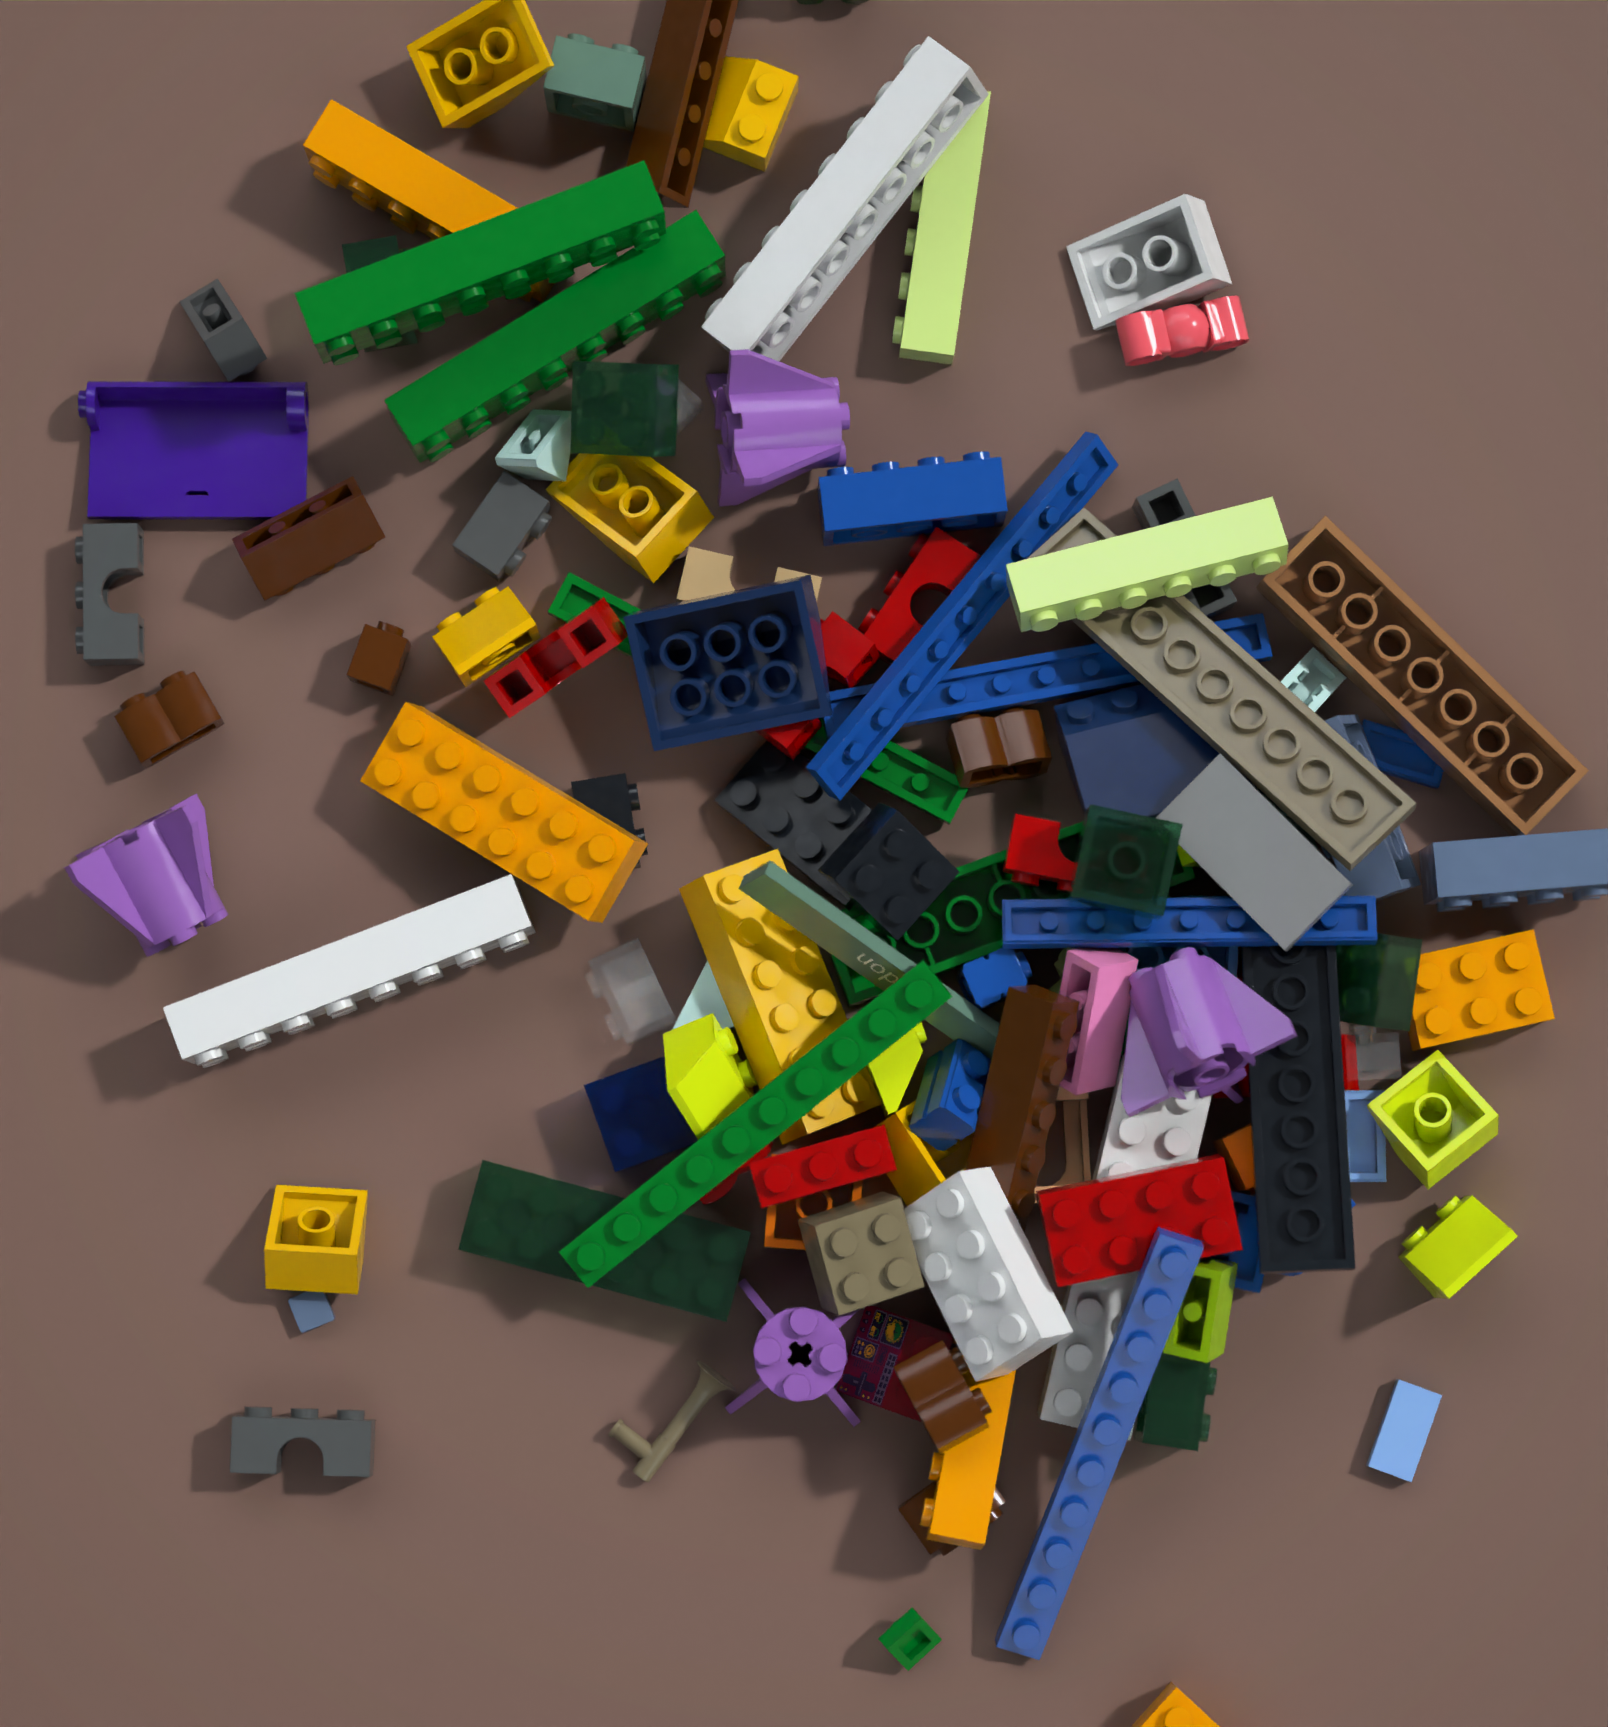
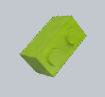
(1204, 1313)

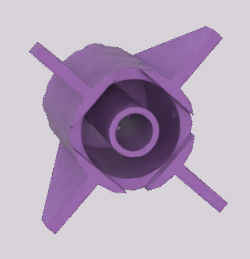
(773, 424)
(155, 877)
(1193, 1031)
(797, 1380)

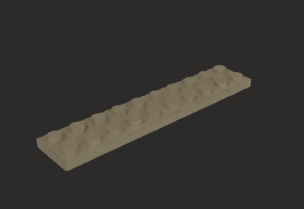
(1246, 714)

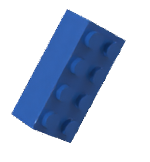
(911, 500)

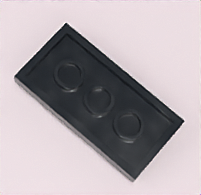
(792, 812)

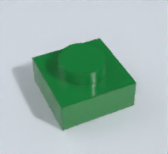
(909, 1639)

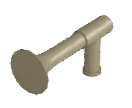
(655, 1454)

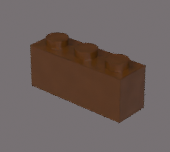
(308, 538)

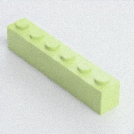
(941, 247)
(1147, 565)

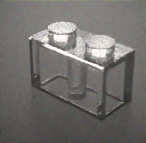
(631, 992)

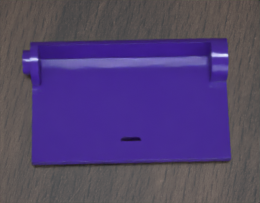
(183, 438)

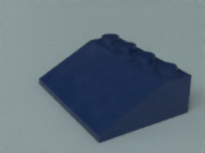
(730, 663)
(1129, 751)

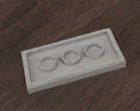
(1255, 852)

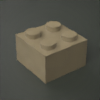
(861, 1253)

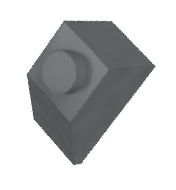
(223, 330)

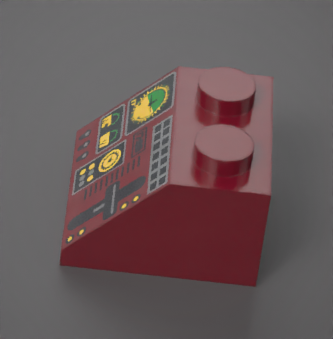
(878, 1346)

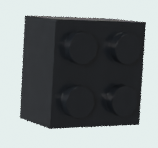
(888, 871)

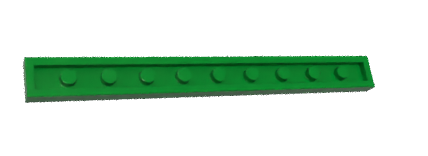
(894, 768)
(755, 1123)

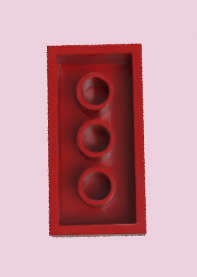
(1110, 1221)

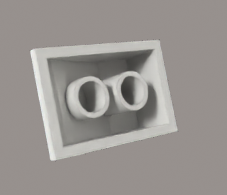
(1149, 262)

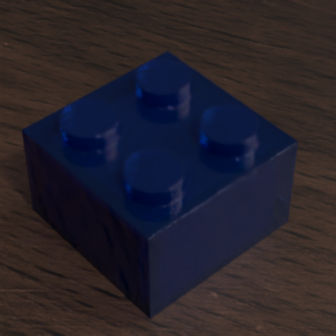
(638, 1115)

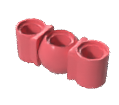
(1182, 330)

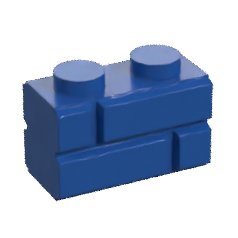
(988, 978)
(950, 1095)

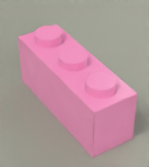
(1102, 986)

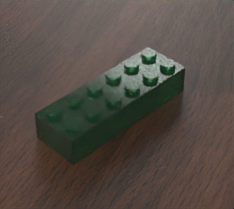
(532, 1217)

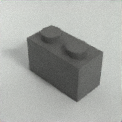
(503, 527)

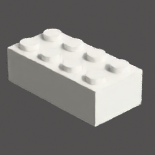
(984, 1274)

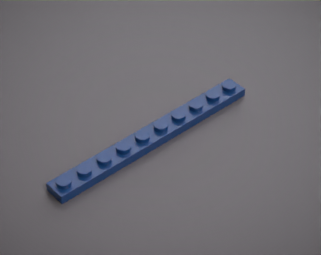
(958, 619)
(1034, 679)
(1099, 1442)

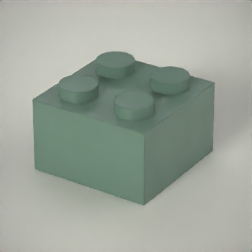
(595, 82)

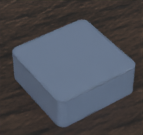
(311, 1310)

